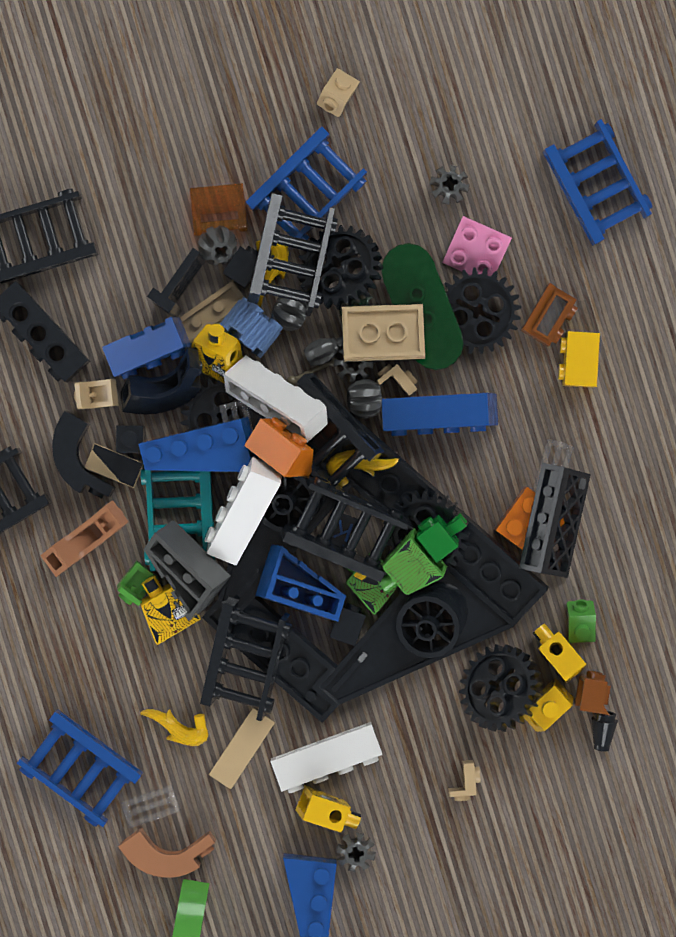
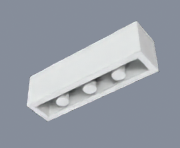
(275, 397)
(243, 512)
(326, 757)

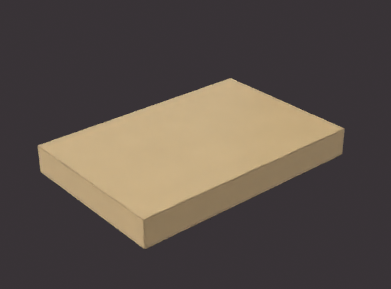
(383, 332)

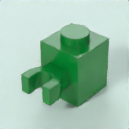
(440, 537)

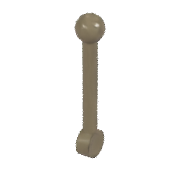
(293, 379)

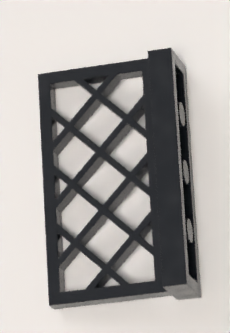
(177, 285)
(544, 525)

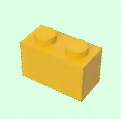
(580, 359)

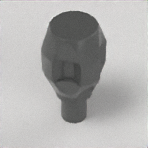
(322, 350)

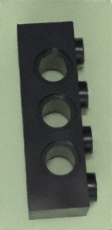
(73, 360)

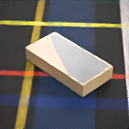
(114, 465)

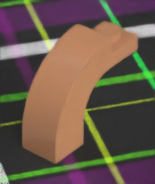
(84, 538)
(163, 863)

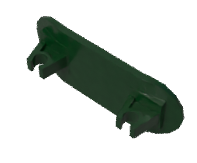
(414, 279)

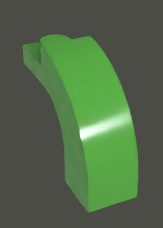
(191, 909)

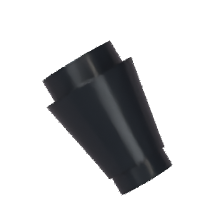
(603, 730)

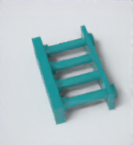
(201, 501)

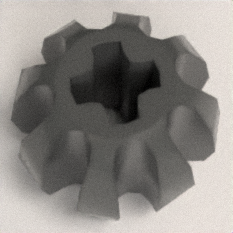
(454, 178)
(217, 245)
(289, 313)
(350, 371)
(364, 398)
(363, 855)

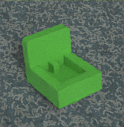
(131, 584)
(581, 621)

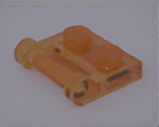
(218, 200)

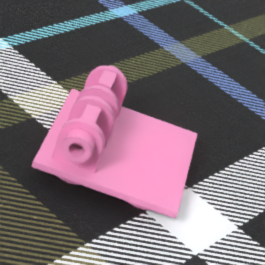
(476, 247)

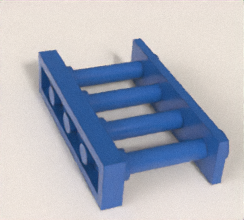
(300, 163)
(583, 205)
(104, 757)

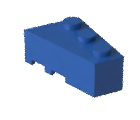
(147, 348)
(297, 586)
(312, 890)

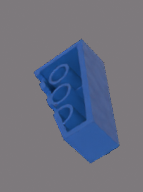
(439, 412)
(202, 449)

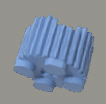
(251, 326)

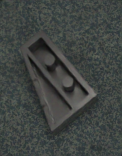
(187, 567)

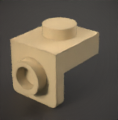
(337, 92)
(404, 379)
(96, 394)
(471, 776)

